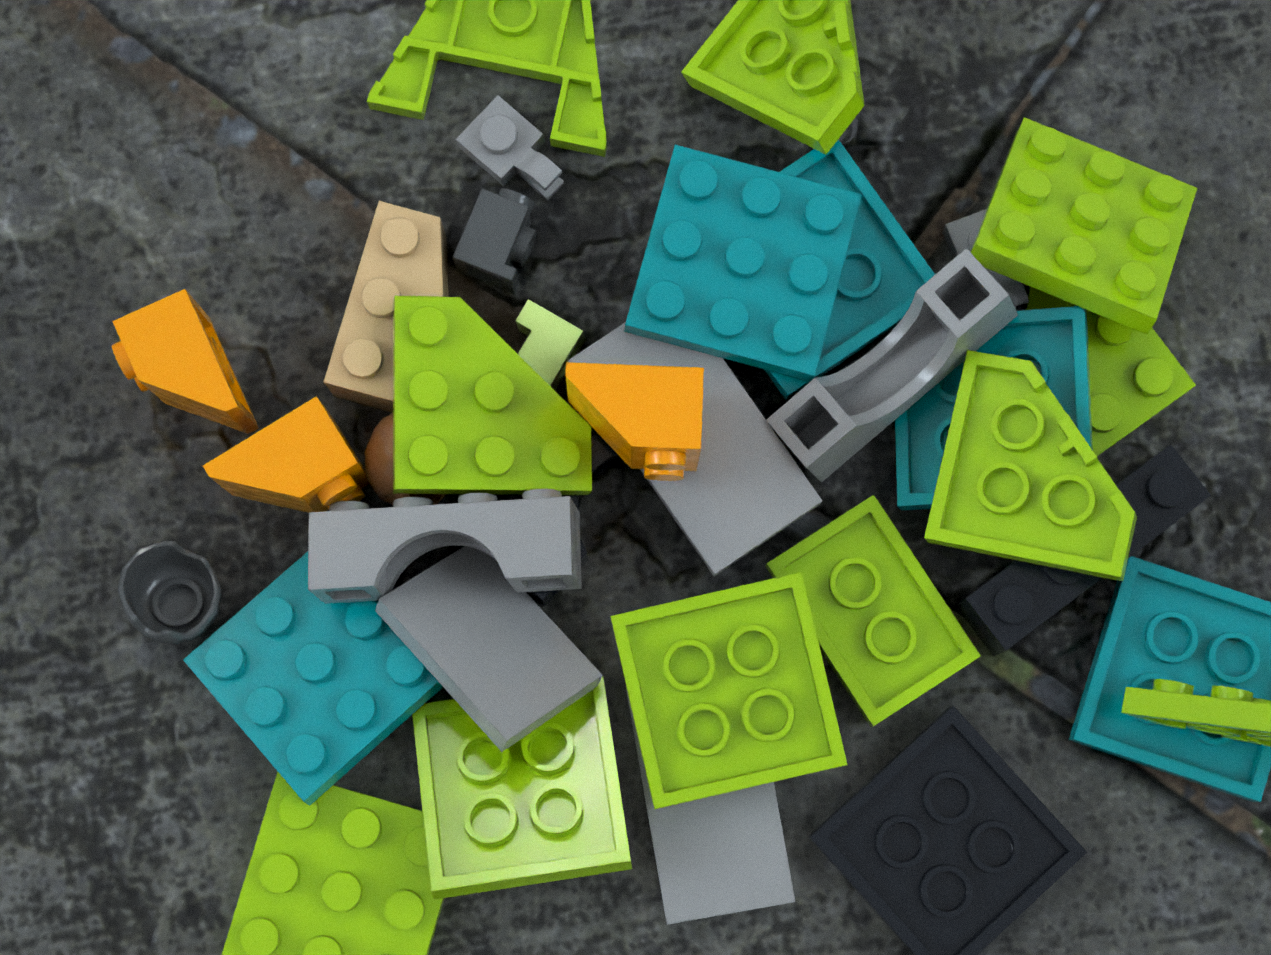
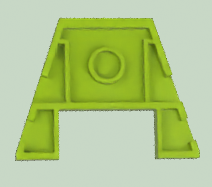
(514, 37)

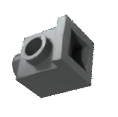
(496, 239)

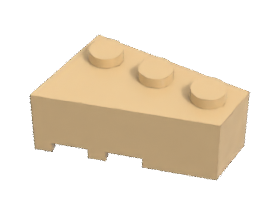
(400, 258)

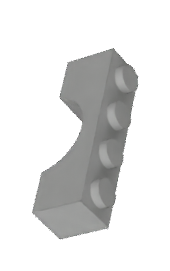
(849, 408)
(363, 551)

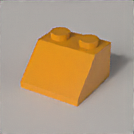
(181, 360)
(643, 413)
(293, 463)

